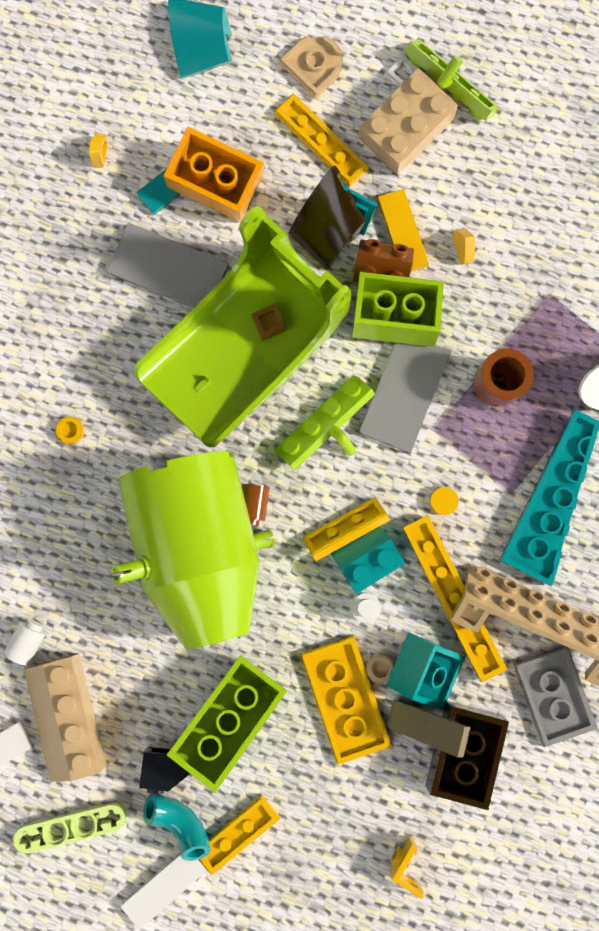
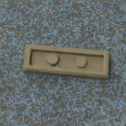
(428, 728)

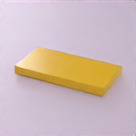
(345, 700)

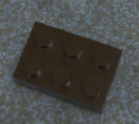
(473, 776)

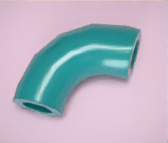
(181, 822)

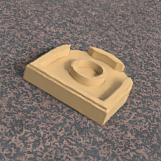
(313, 63)

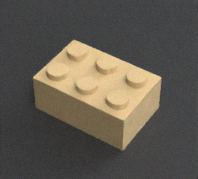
(408, 121)

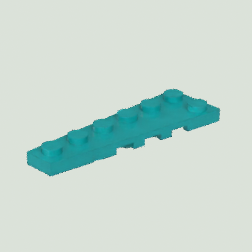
(545, 521)

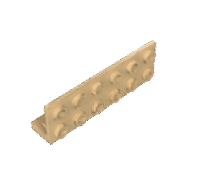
(530, 609)

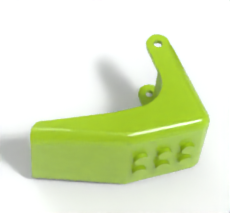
(214, 362)

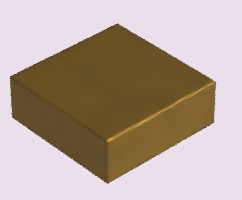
(269, 322)

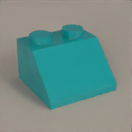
(367, 559)
(425, 671)

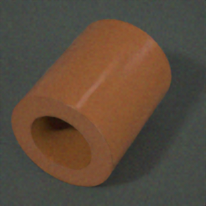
(256, 502)

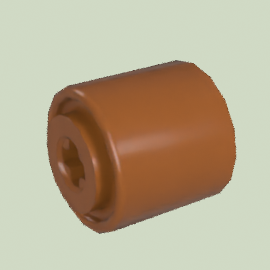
(513, 368)

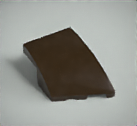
(327, 220)

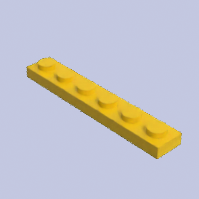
(449, 590)

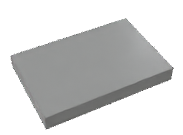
(555, 696)

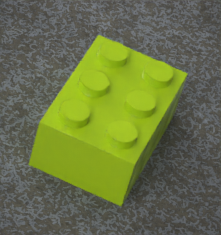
(398, 309)

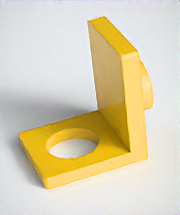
(400, 860)

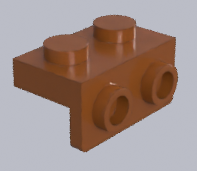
(383, 259)

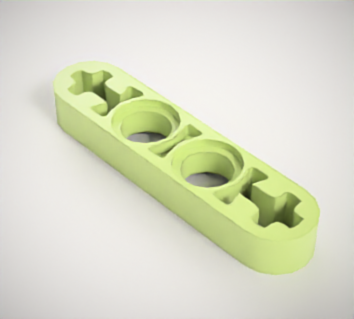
(71, 829)

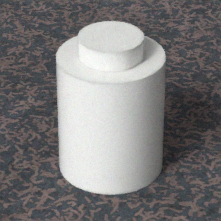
(365, 607)
(25, 642)

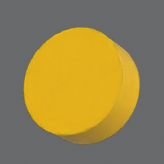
(69, 430)
(444, 501)

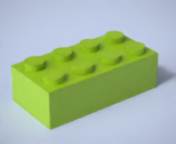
(227, 723)

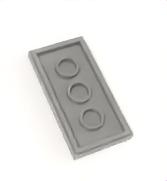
(165, 266)
(404, 394)

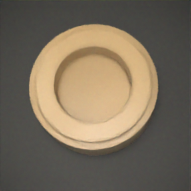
(379, 668)

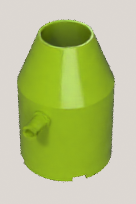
(193, 546)

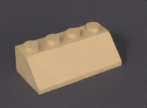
(65, 719)

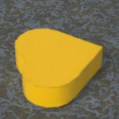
(98, 150)
(464, 245)

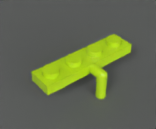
(446, 76)
(326, 423)

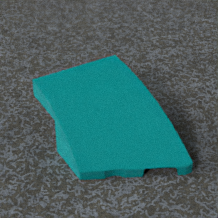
(199, 36)

